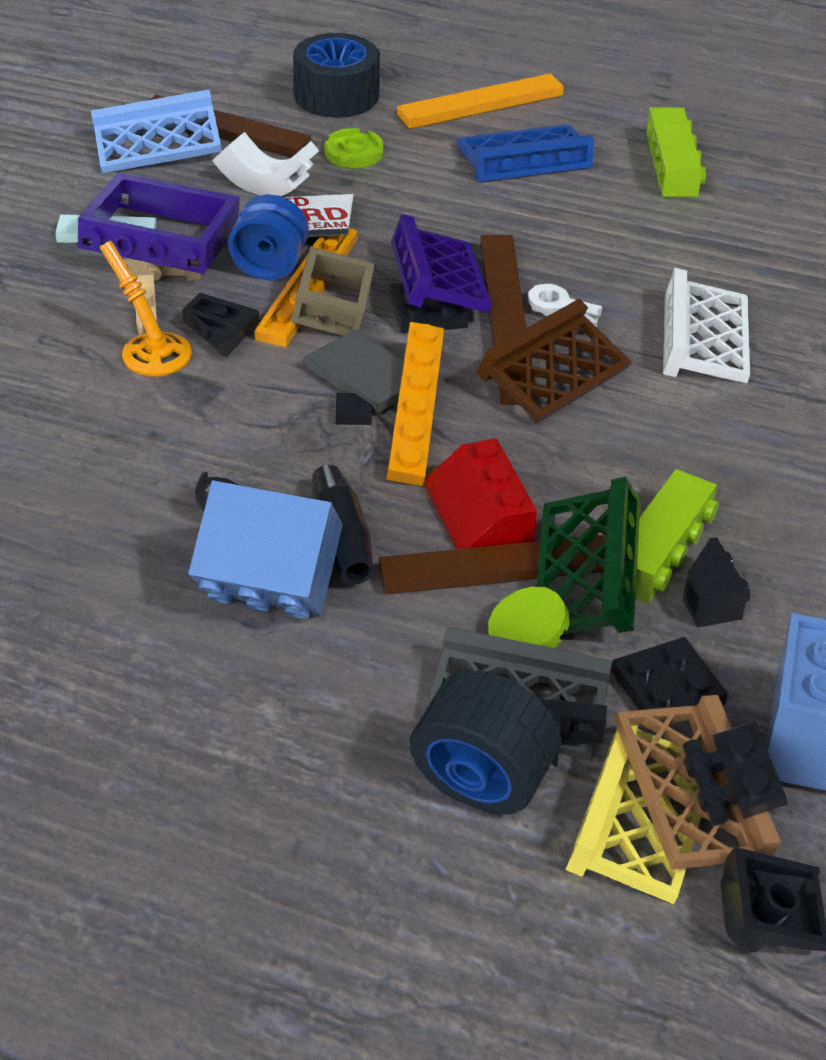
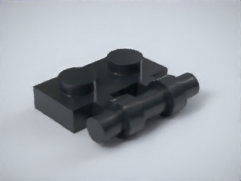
(748, 768)

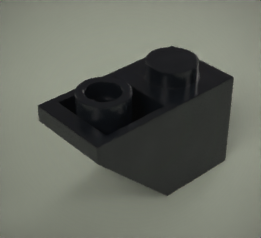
(714, 588)

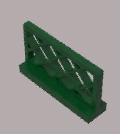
(619, 553)

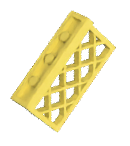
(601, 820)

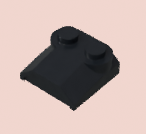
(772, 902)

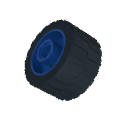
(336, 74)
(485, 741)

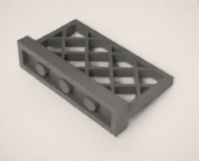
(532, 663)

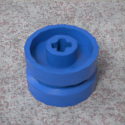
(268, 237)

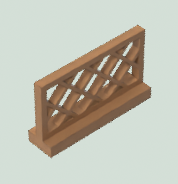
(705, 720)

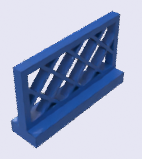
(527, 152)

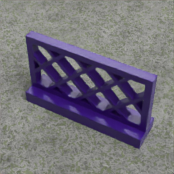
(433, 261)

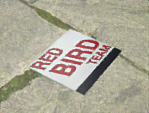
(326, 213)

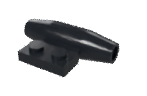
(354, 548)

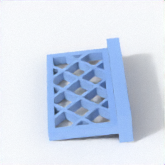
(155, 118)

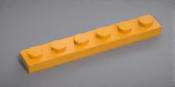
(415, 405)

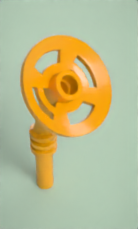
(154, 339)

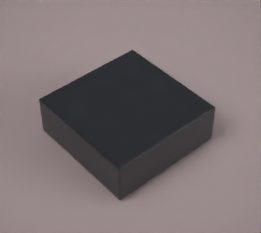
(352, 410)

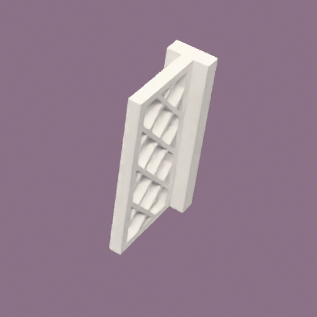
(681, 324)

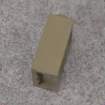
(343, 314)

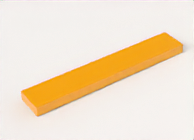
(479, 101)
(276, 324)

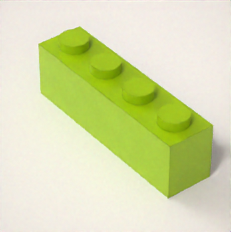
(674, 152)
(669, 527)

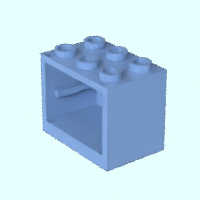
(266, 549)
(799, 705)

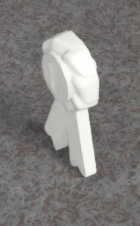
(550, 298)

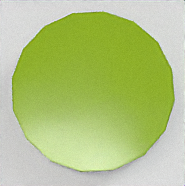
(353, 149)
(531, 617)

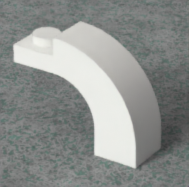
(260, 174)

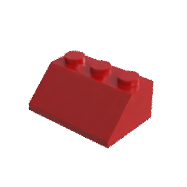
(481, 497)

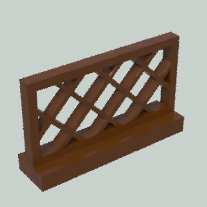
(538, 343)

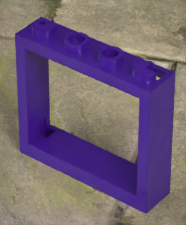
(163, 199)

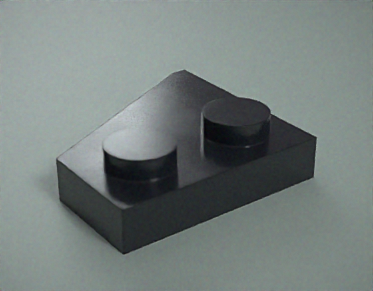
(220, 321)

